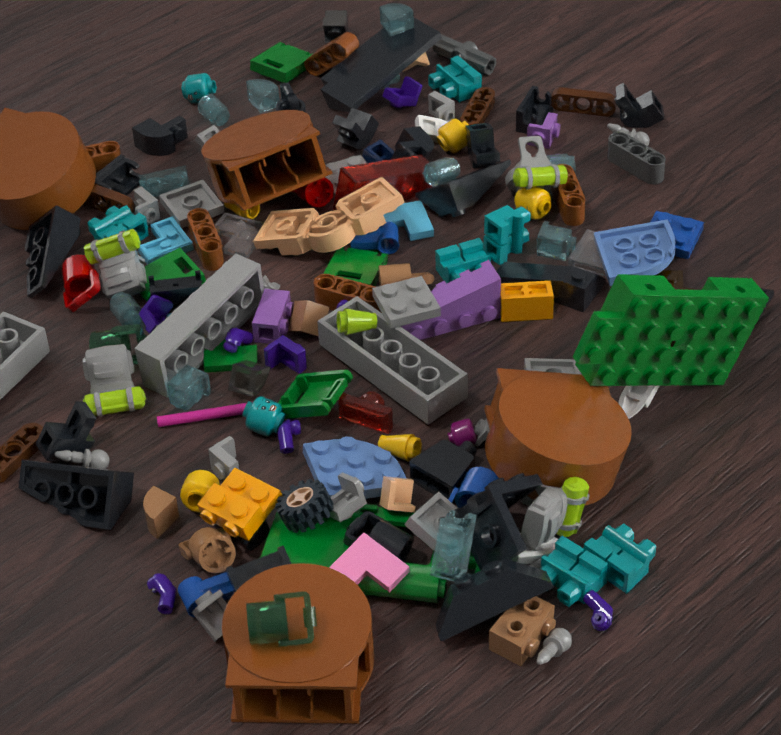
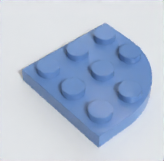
(636, 249)
(354, 458)

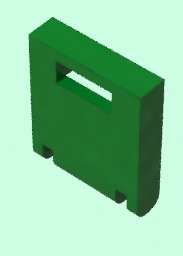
(285, 56)
(357, 264)
(170, 267)
(320, 394)

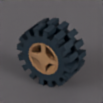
(304, 505)

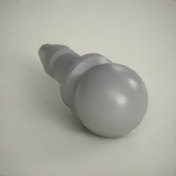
(640, 136)
(95, 459)
(554, 645)

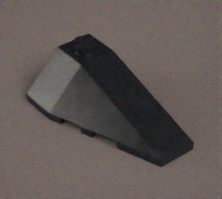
(462, 191)
(570, 284)
(86, 493)

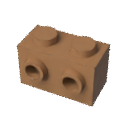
(521, 629)

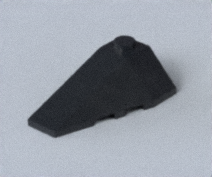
(48, 245)

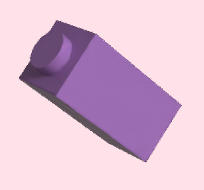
(272, 316)

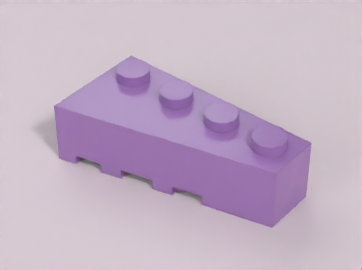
(463, 303)

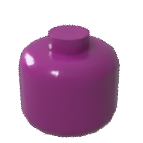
(462, 431)

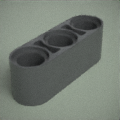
(636, 158)

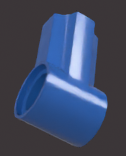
(384, 239)
(195, 587)

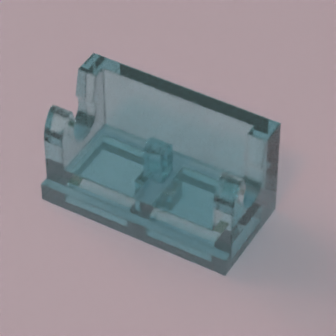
(453, 546)

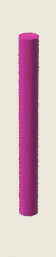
(200, 415)

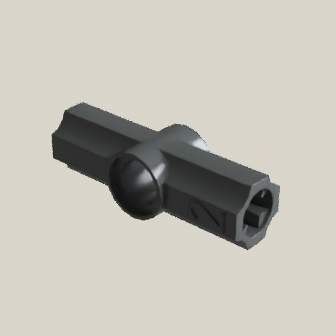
(468, 52)

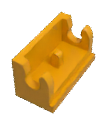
(526, 301)

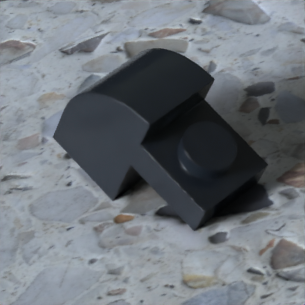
(335, 24)
(638, 111)
(356, 129)
(159, 139)
(413, 142)
(481, 145)
(71, 435)

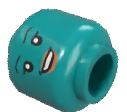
(198, 86)
(263, 416)

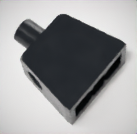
(443, 467)

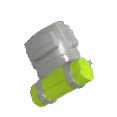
(534, 170)
(119, 263)
(110, 380)
(554, 511)

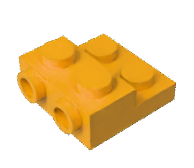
(239, 504)

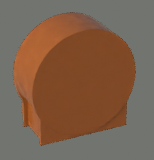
(264, 158)
(41, 167)
(556, 430)
(300, 681)

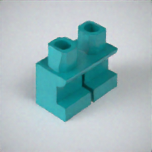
(456, 79)
(116, 221)
(505, 232)
(455, 259)
(625, 558)
(574, 571)

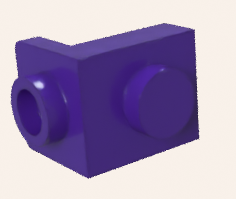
(404, 96)
(155, 312)
(286, 352)

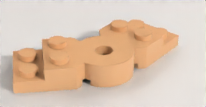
(303, 229)

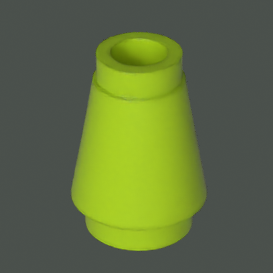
(355, 321)

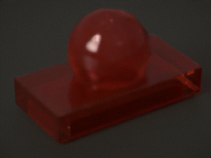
(366, 411)

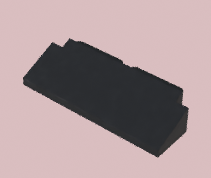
(375, 65)

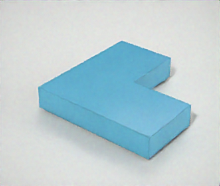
(413, 218)
(169, 238)

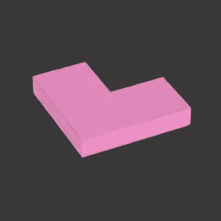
(371, 559)

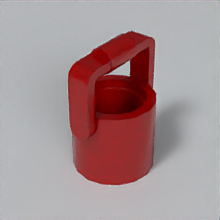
(316, 193)
(80, 281)

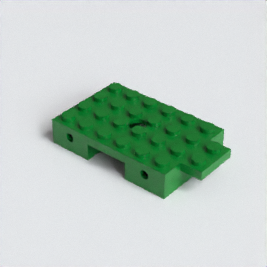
(642, 316)

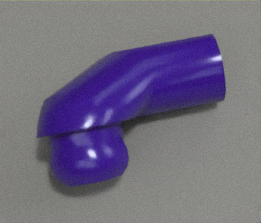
(235, 338)
(285, 434)
(162, 585)
(601, 609)

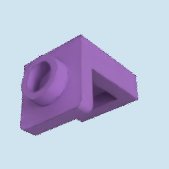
(547, 131)

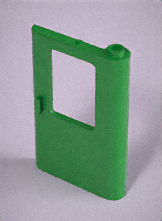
(326, 545)

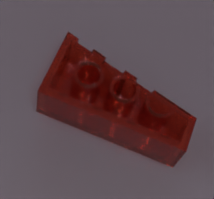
(402, 173)

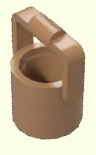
(399, 272)
(210, 549)

